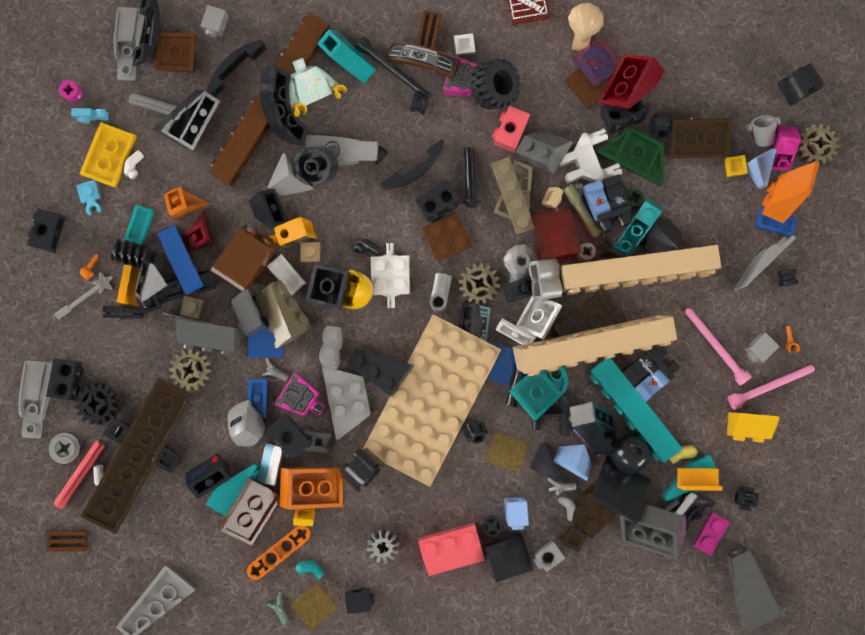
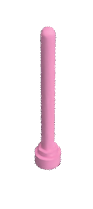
(741, 375)
(737, 400)

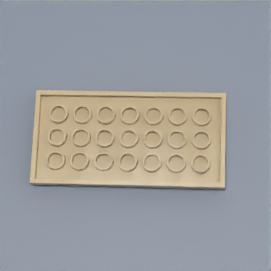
(432, 400)

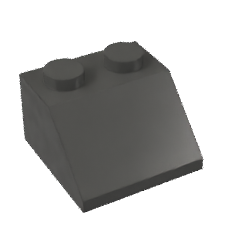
(543, 150)
(248, 313)

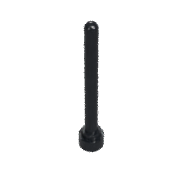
(365, 47)

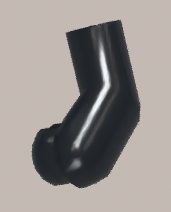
(365, 245)

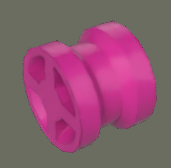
(74, 94)

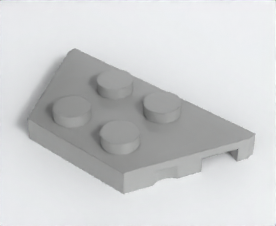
(346, 400)

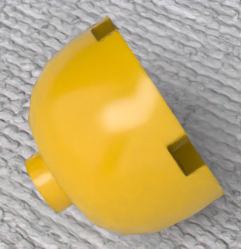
(358, 291)

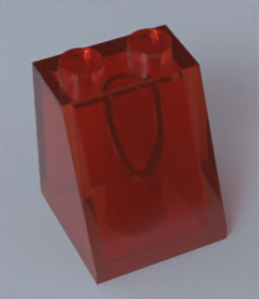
(555, 234)

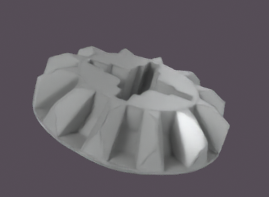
(56, 445)

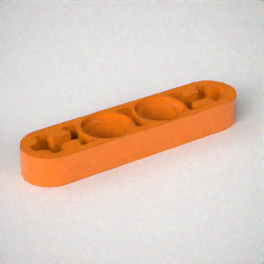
(279, 552)

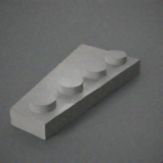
(160, 597)

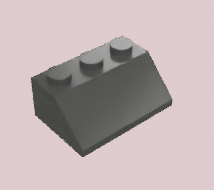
(207, 336)
(656, 531)

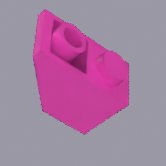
(786, 146)

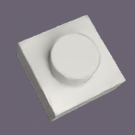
(464, 44)

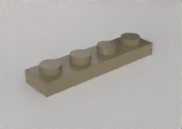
(512, 196)

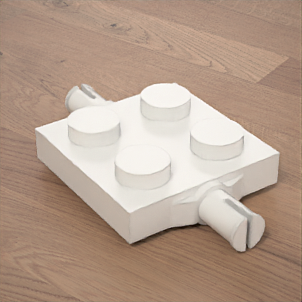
(390, 275)

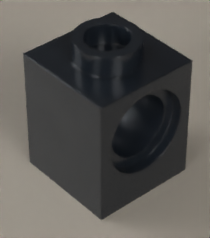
(359, 600)

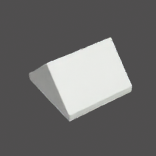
(538, 317)

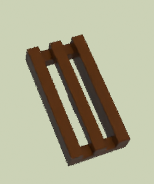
(431, 15)
(50, 541)

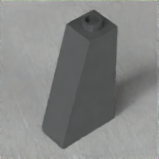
(752, 595)

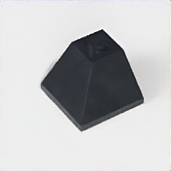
(508, 557)

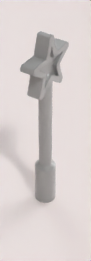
(101, 285)

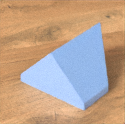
(761, 167)
(575, 459)

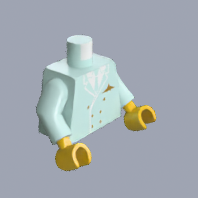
(310, 85)

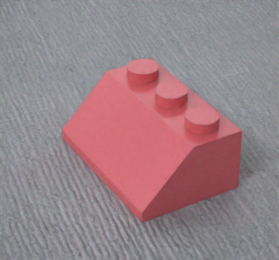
(451, 549)

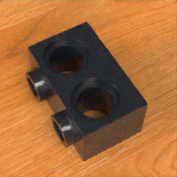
(626, 117)
(434, 197)
(59, 377)

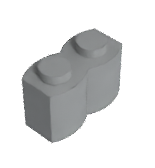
(545, 279)
(332, 343)

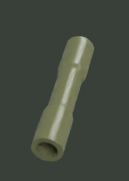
(575, 199)

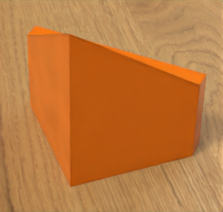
(182, 203)

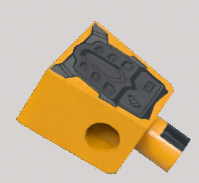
(294, 232)

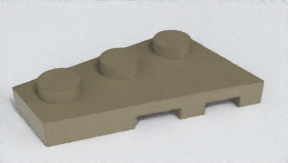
(524, 176)

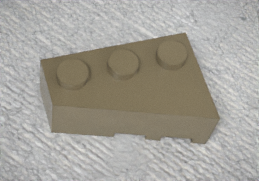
(283, 313)

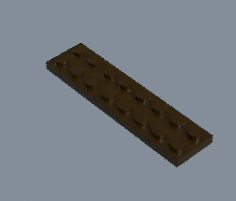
(136, 455)

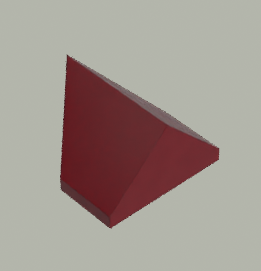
(199, 234)

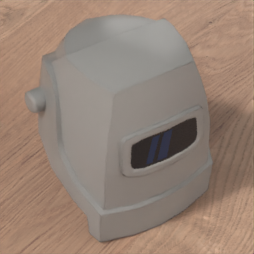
(245, 424)

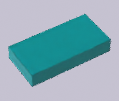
(139, 225)

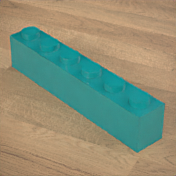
(634, 409)

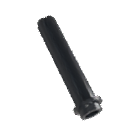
(470, 178)

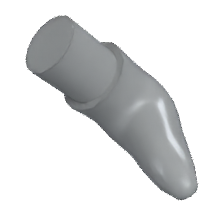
(570, 506)

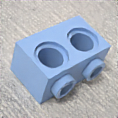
(516, 512)

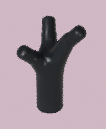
(610, 251)

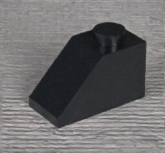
(268, 208)

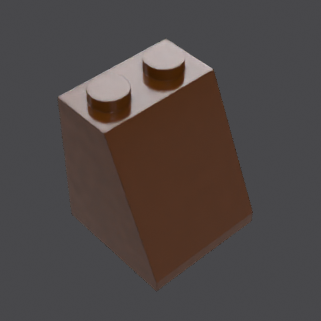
(245, 258)

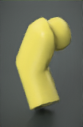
(685, 453)

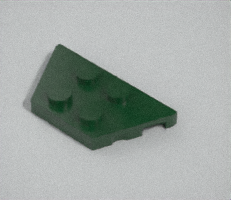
(637, 154)

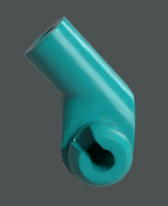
(310, 566)

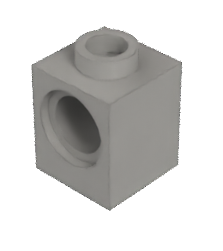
(214, 21)
(761, 348)
(557, 556)

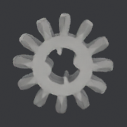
(389, 544)

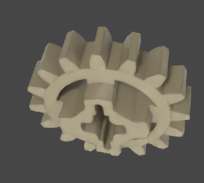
(823, 138)
(487, 288)
(186, 376)

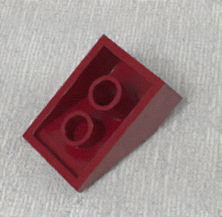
(631, 81)

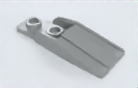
(127, 36)
(346, 150)
(762, 260)
(33, 398)

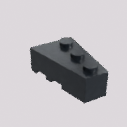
(188, 119)
(595, 427)

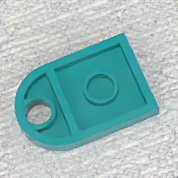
(540, 391)

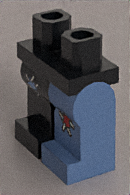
(608, 203)
(654, 369)

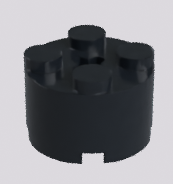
(801, 84)
(325, 163)
(361, 469)

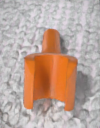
(85, 271)
(791, 341)

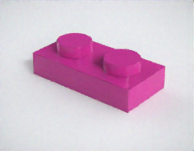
(711, 533)

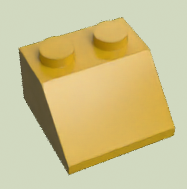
(751, 426)

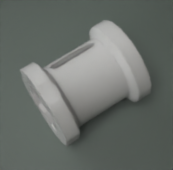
(591, 254)

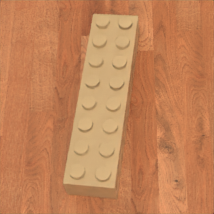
(640, 268)
(594, 343)

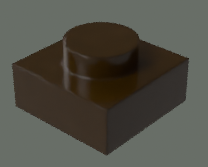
(574, 538)

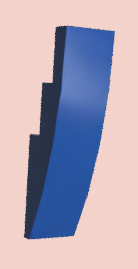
(180, 260)

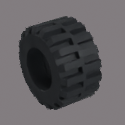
(506, 82)

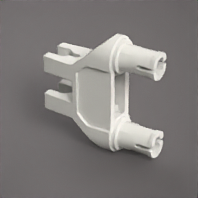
(586, 160)

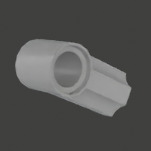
(440, 291)

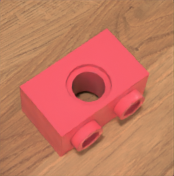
(518, 120)

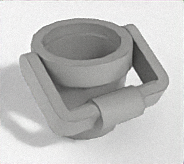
(764, 129)

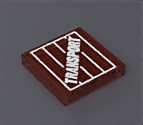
(527, 11)

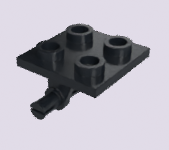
(565, 427)

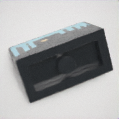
(475, 319)

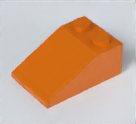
(789, 192)
(310, 487)

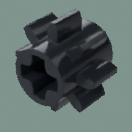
(475, 431)
(746, 498)

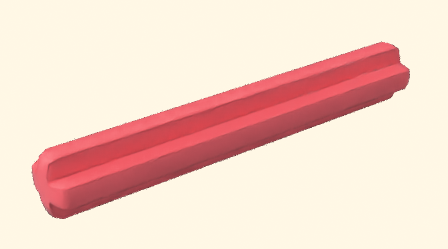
(79, 474)

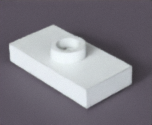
(286, 273)

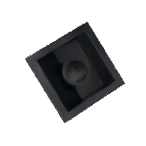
(327, 286)

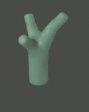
(278, 608)

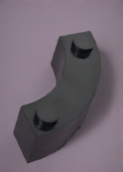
(275, 106)

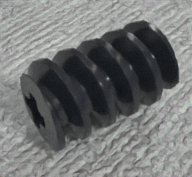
(131, 255)

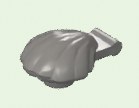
(519, 255)

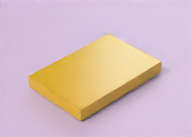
(108, 155)

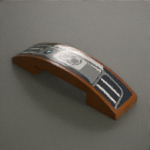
(423, 57)

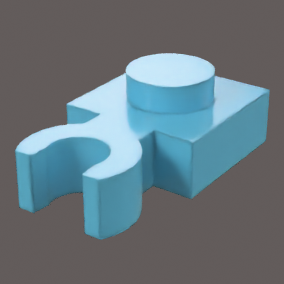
(85, 115)
(88, 194)

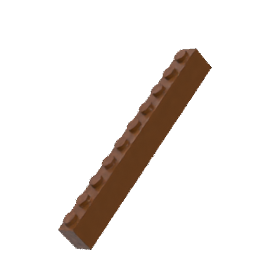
(253, 122)

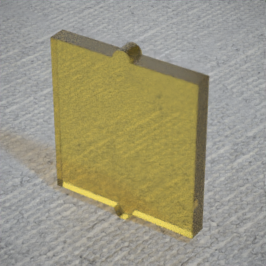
(506, 452)
(313, 606)

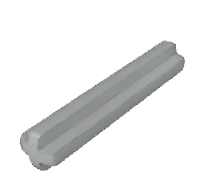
(151, 104)

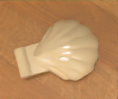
(585, 22)

